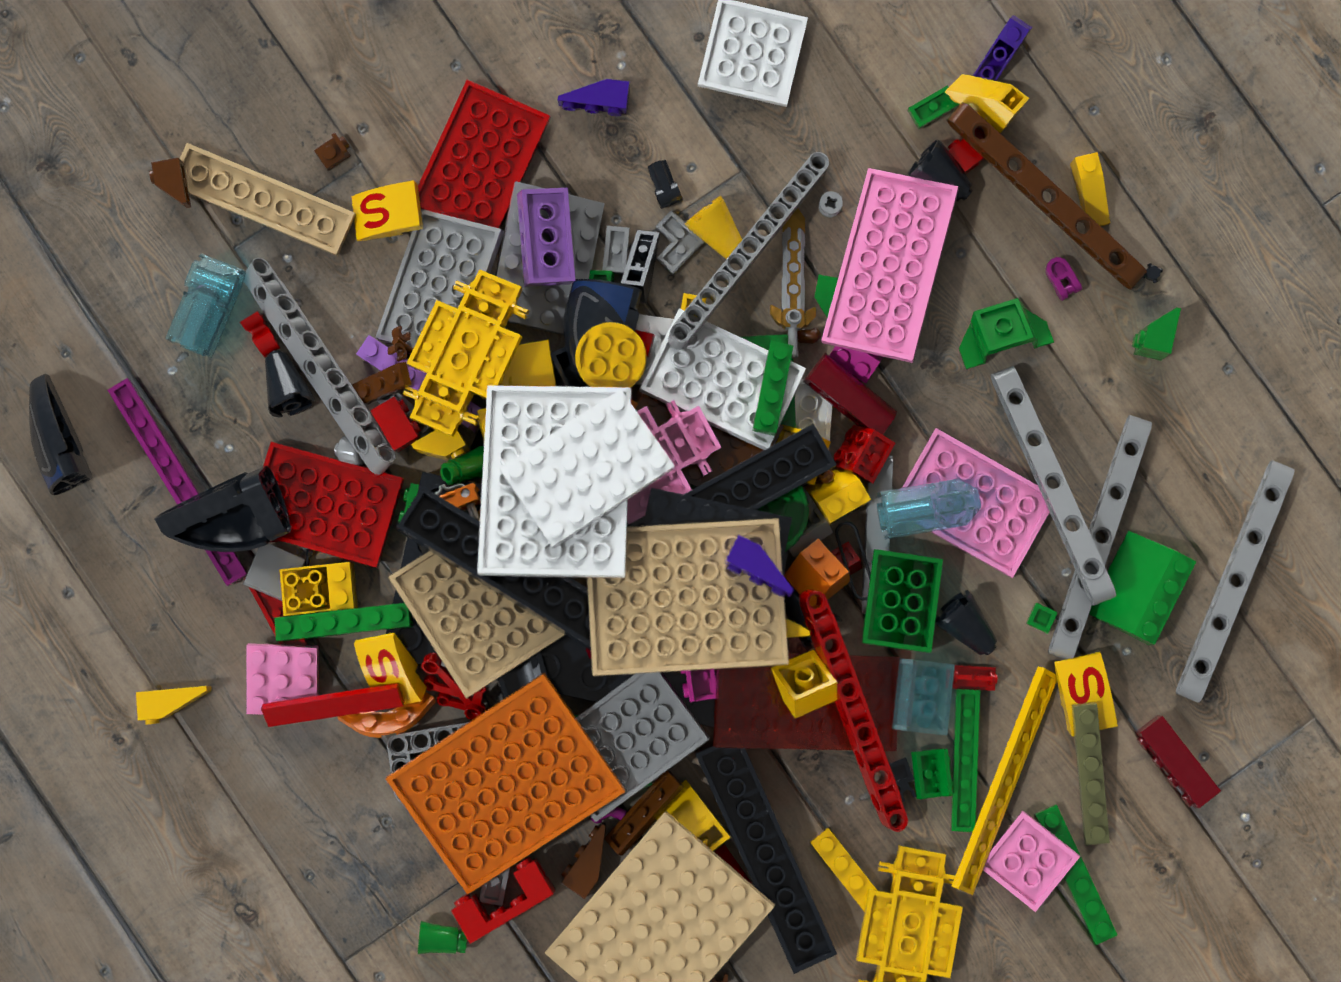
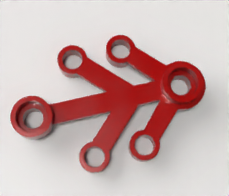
(471, 707)

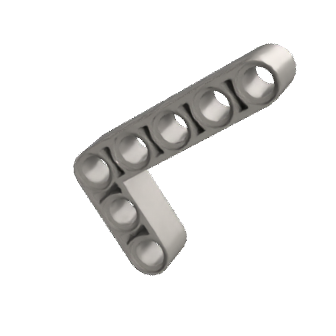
(411, 746)

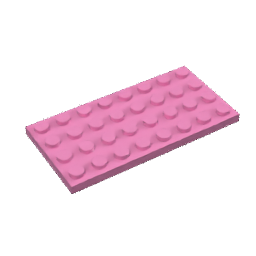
(890, 265)

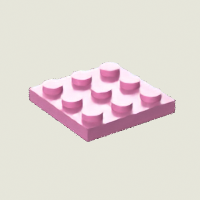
(280, 673)
(1029, 861)

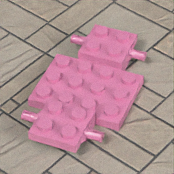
(686, 441)

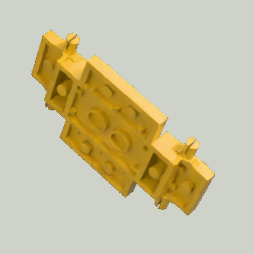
(464, 351)
(910, 928)

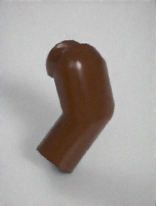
(808, 336)
(826, 477)

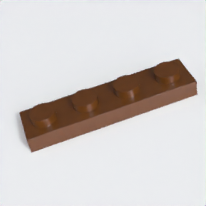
(383, 383)
(644, 812)

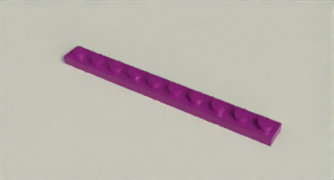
(168, 466)

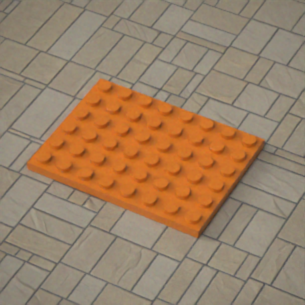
(505, 783)

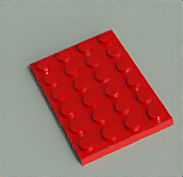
(481, 156)
(334, 504)

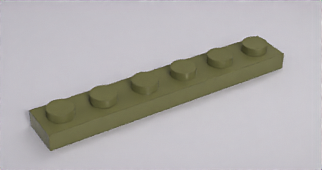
(1090, 773)

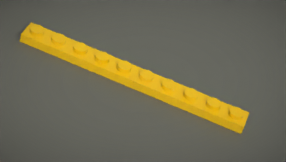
(1005, 781)

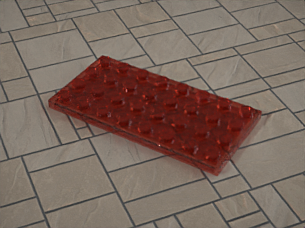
(755, 716)

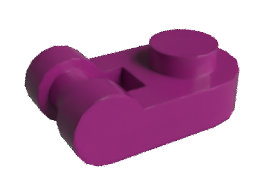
(1056, 271)

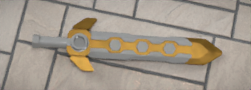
(793, 282)

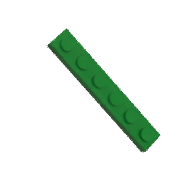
(342, 622)
(965, 760)
(1079, 880)

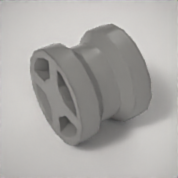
(829, 208)

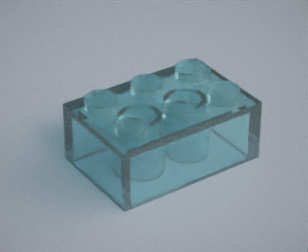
(923, 696)

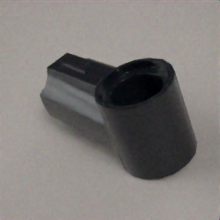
(665, 189)

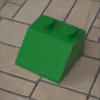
(1158, 337)

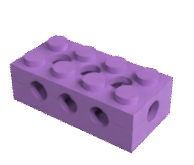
(557, 226)

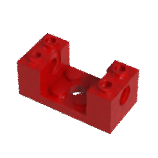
(475, 919)

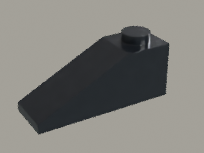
(641, 262)

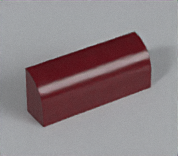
(850, 395)

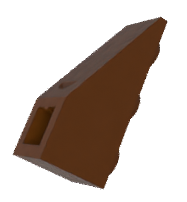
(586, 870)

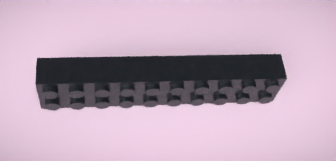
(768, 473)
(455, 539)
(767, 855)

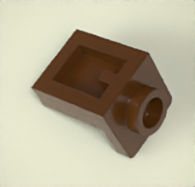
(333, 151)

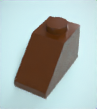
(171, 179)

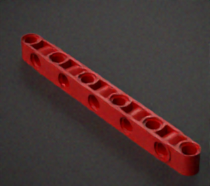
(854, 711)

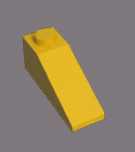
(1091, 187)
(164, 703)

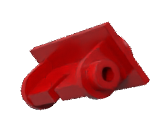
(974, 678)

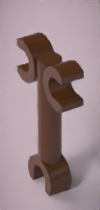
(399, 344)

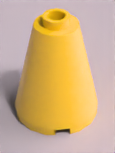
(716, 227)

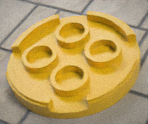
(610, 356)

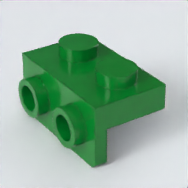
(932, 773)

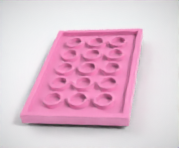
(1010, 504)

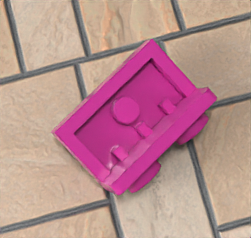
(856, 362)
(699, 685)

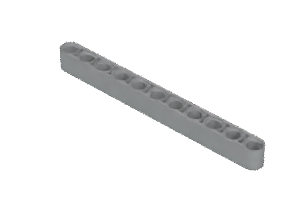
(744, 259)

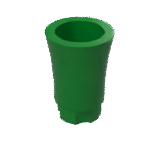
(464, 468)
(440, 939)

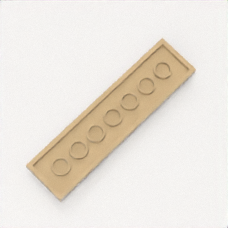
(266, 200)

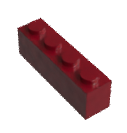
(1177, 761)

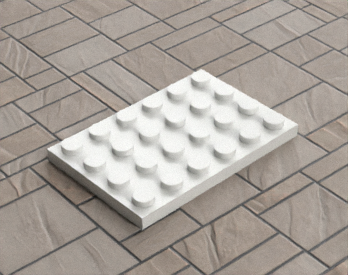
(719, 376)
(587, 468)

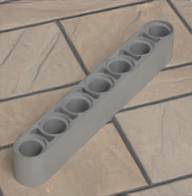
(873, 534)

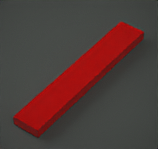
(332, 705)

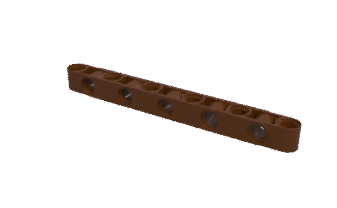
(1033, 183)

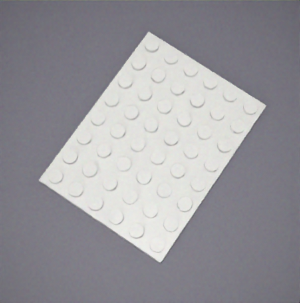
(508, 534)

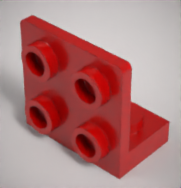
(863, 452)

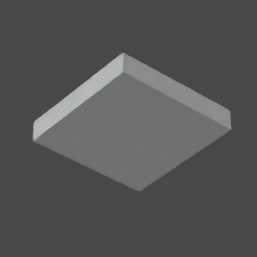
(265, 572)

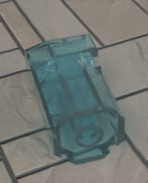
(206, 305)
(927, 508)

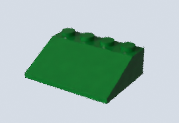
(1146, 587)
(902, 601)

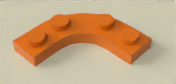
(393, 721)

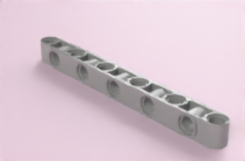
(319, 366)
(1059, 500)
(1105, 519)
(1228, 598)

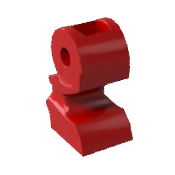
(261, 333)

